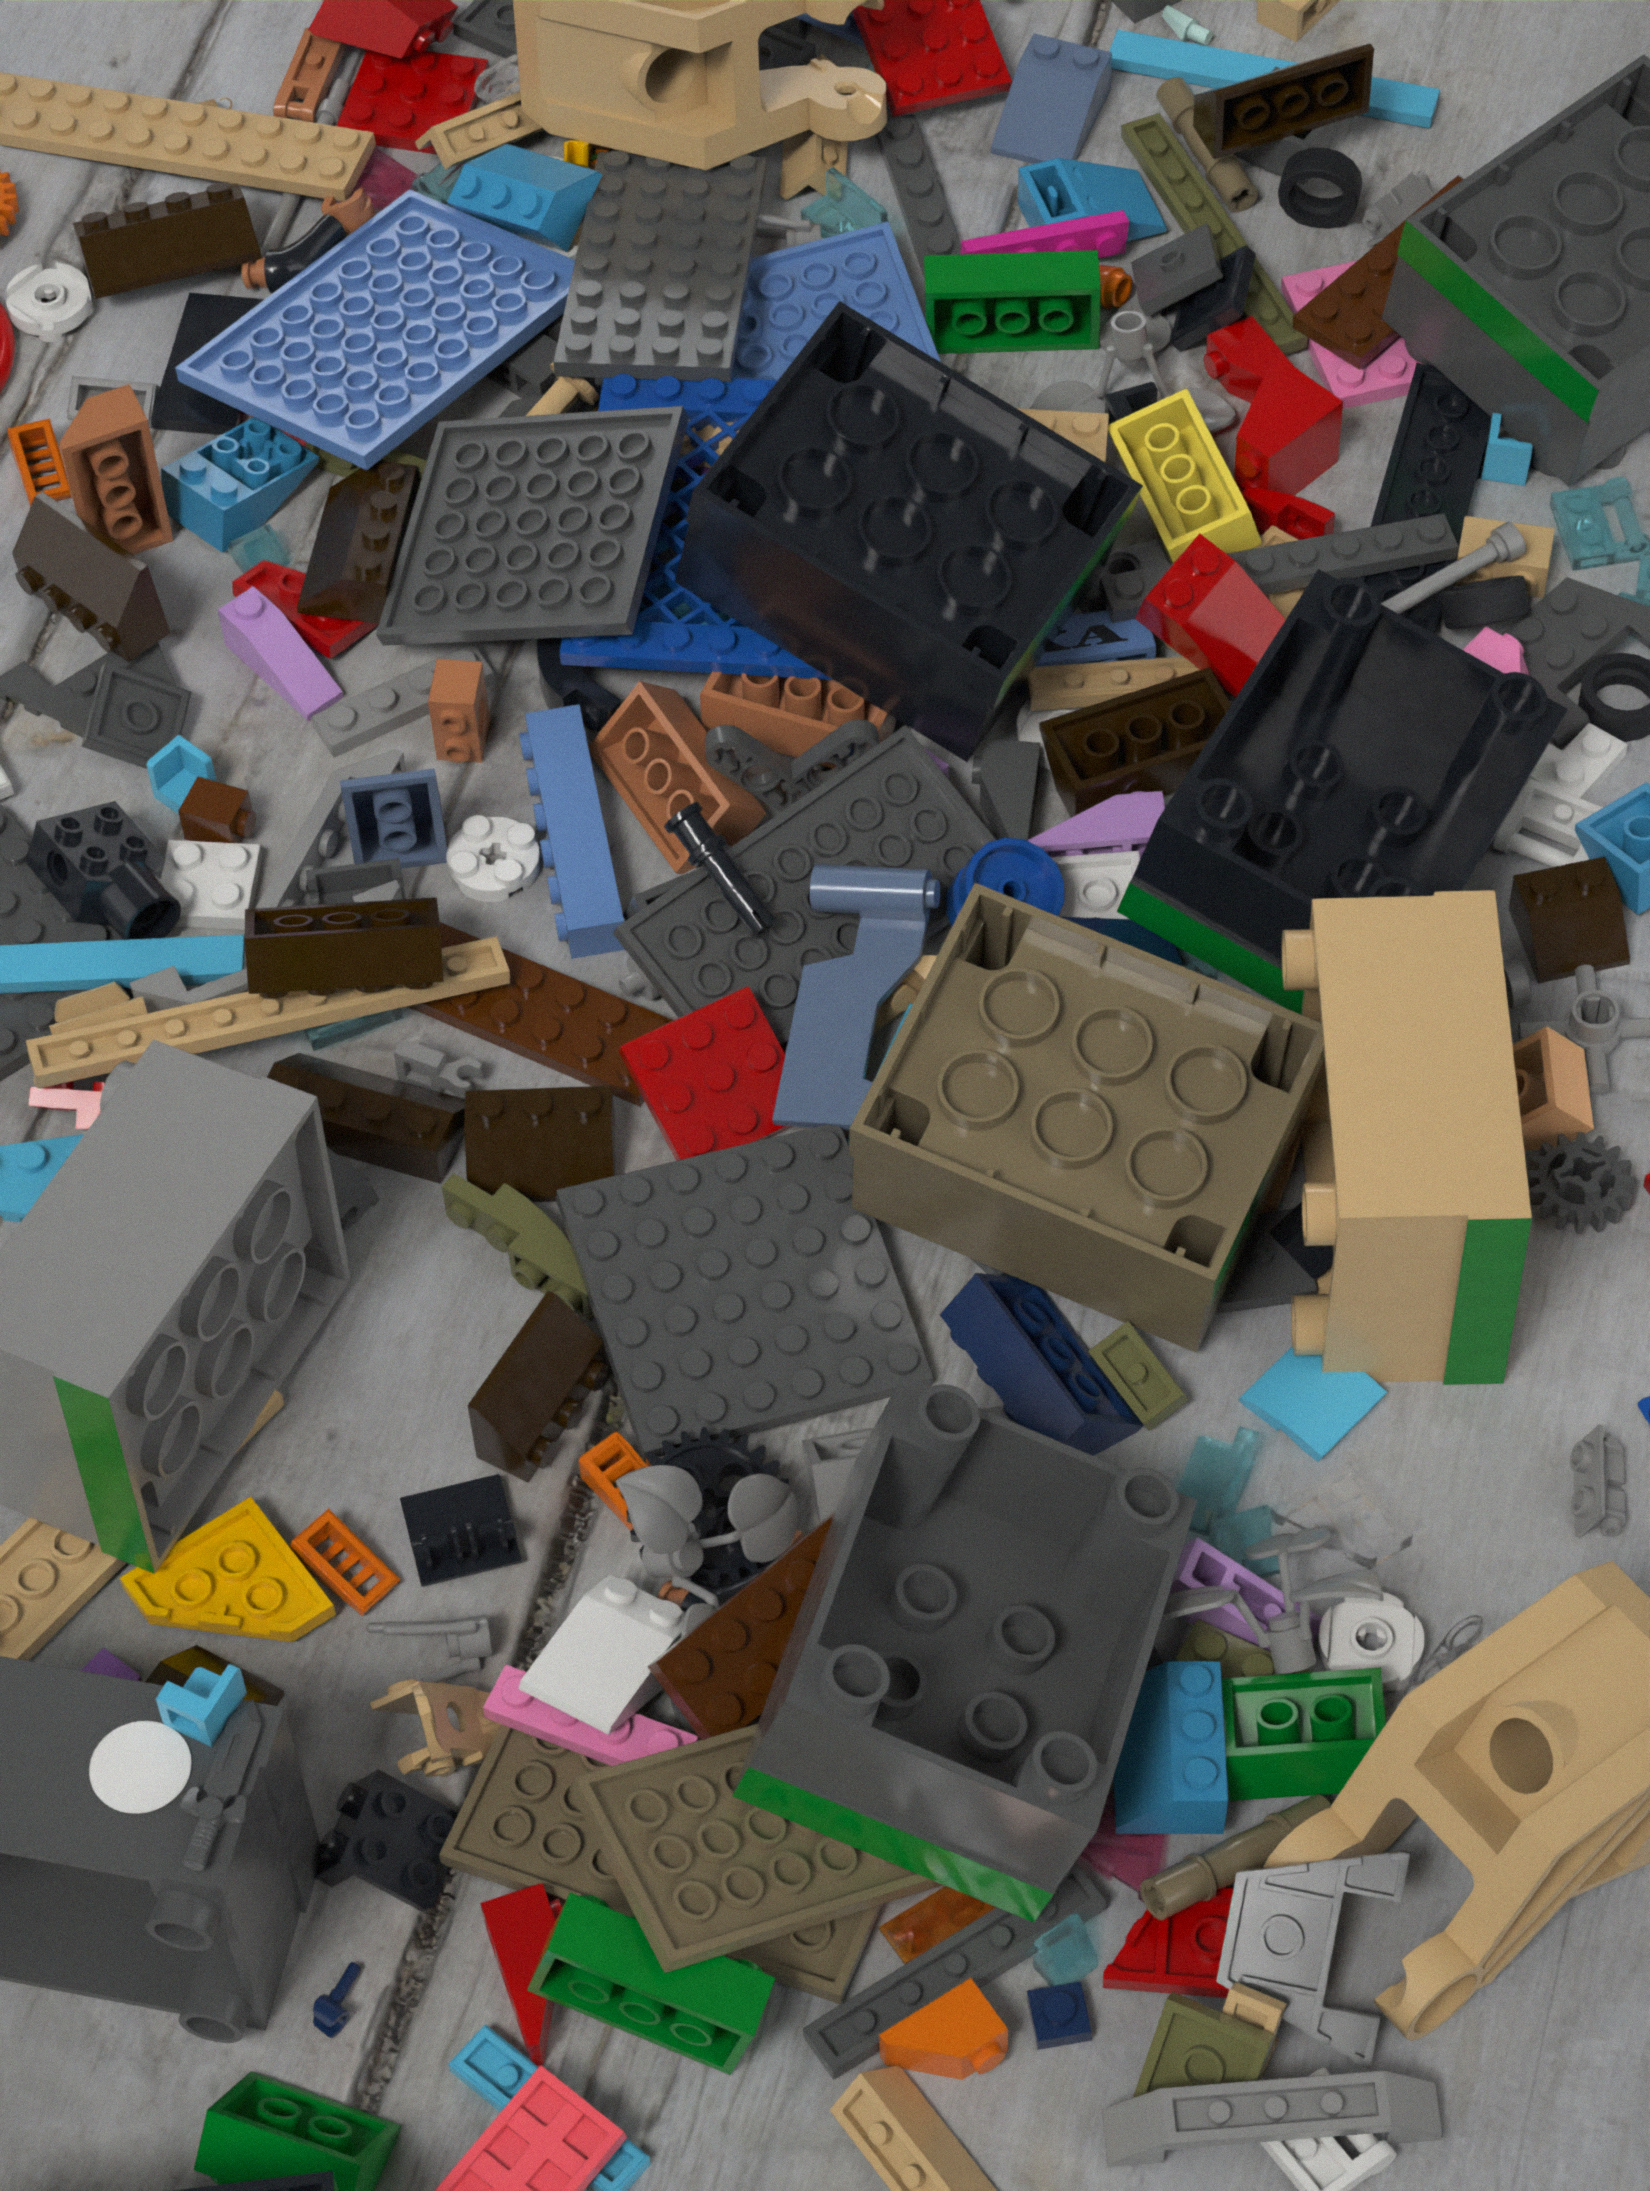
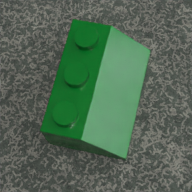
(1299, 1731)
(284, 2131)

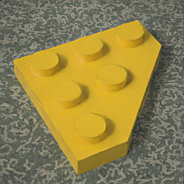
(232, 1581)

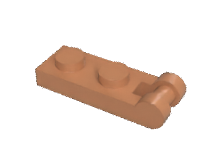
(308, 77)

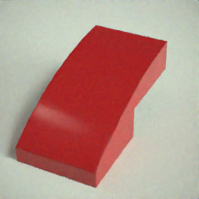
(1288, 513)

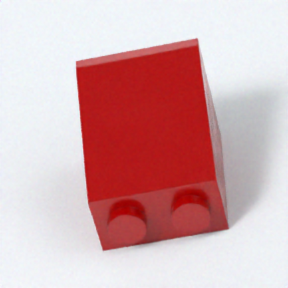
(385, 25)
(1287, 432)

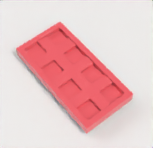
(539, 2143)

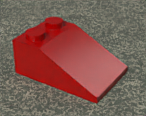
(1212, 614)

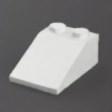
(602, 1654)

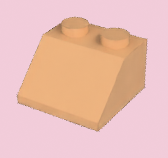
(1551, 1088)

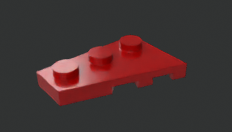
(283, 589)

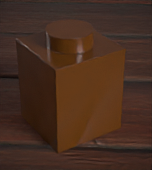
(216, 813)

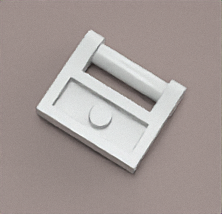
(1547, 814)
(1324, 2165)

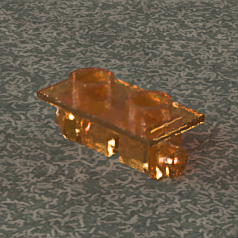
(932, 1922)

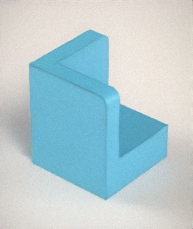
(1505, 457)
(175, 771)
(203, 1703)

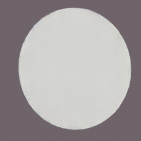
(140, 1767)

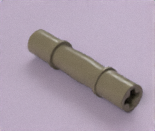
(1224, 172)
(1203, 1874)

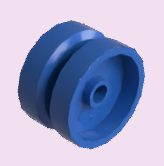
(1013, 869)

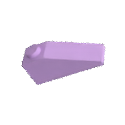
(277, 653)
(1109, 827)
(1206, 1566)

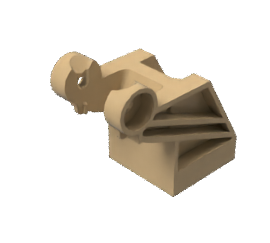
(685, 77)
(1525, 1770)

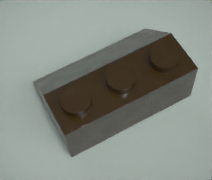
(539, 1138)
(536, 1389)

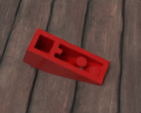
(1240, 357)
(518, 1932)

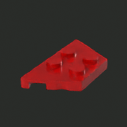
(1174, 1952)

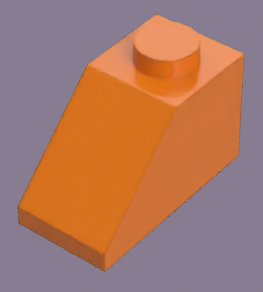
(948, 2036)

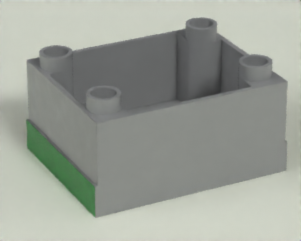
(161, 1298)

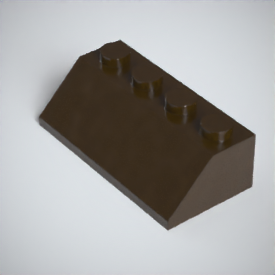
(1284, 101)
(166, 239)
(359, 543)
(88, 579)
(1133, 740)
(343, 947)
(379, 1116)

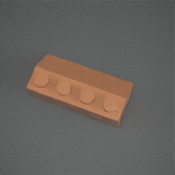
(116, 471)
(786, 711)
(660, 766)

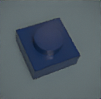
(1059, 2015)

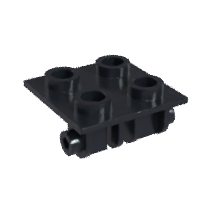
(460, 1530)

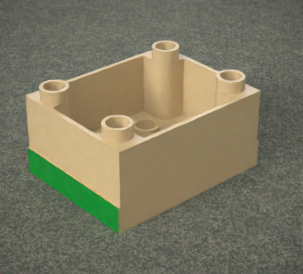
(1410, 1139)

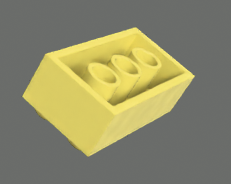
(1182, 477)

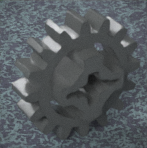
(1580, 1182)

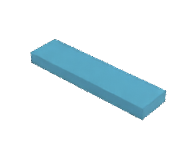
(499, 2071)

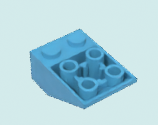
(1078, 189)
(234, 481)

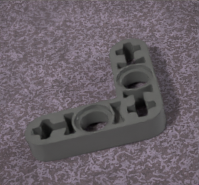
(796, 777)

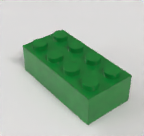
(1013, 301)
(609, 1972)

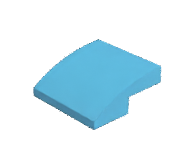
(1309, 1404)

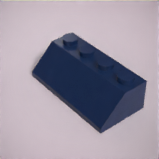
(1037, 1363)

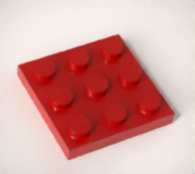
(932, 52)
(410, 95)
(710, 1076)

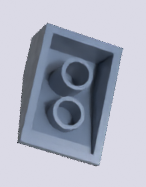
(1053, 100)
(396, 818)

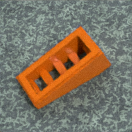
(31, 436)
(604, 1465)
(331, 1527)

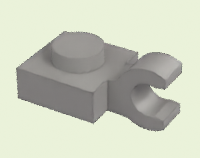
(428, 1068)

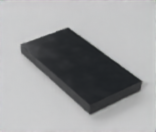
(179, 405)

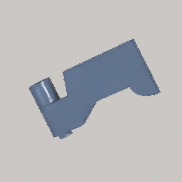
(842, 995)

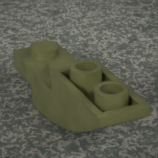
(535, 1245)

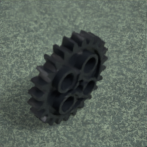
(709, 1464)

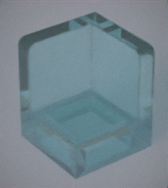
(1238, 1531)

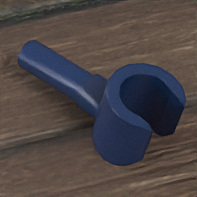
(328, 2013)

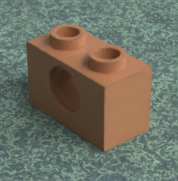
(459, 710)

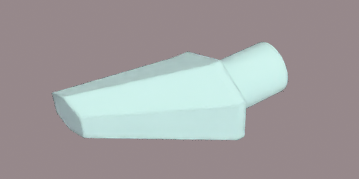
(1186, 26)

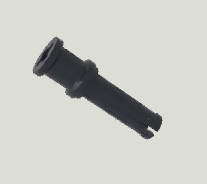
(709, 852)

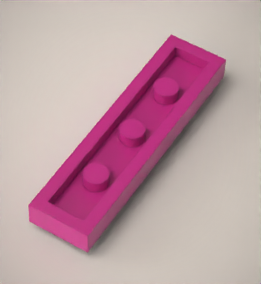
(1097, 232)

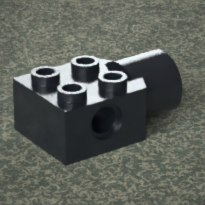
(104, 871)

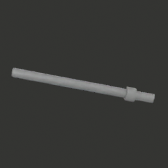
(327, 114)

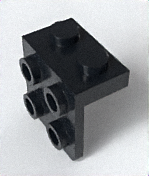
(388, 1840)

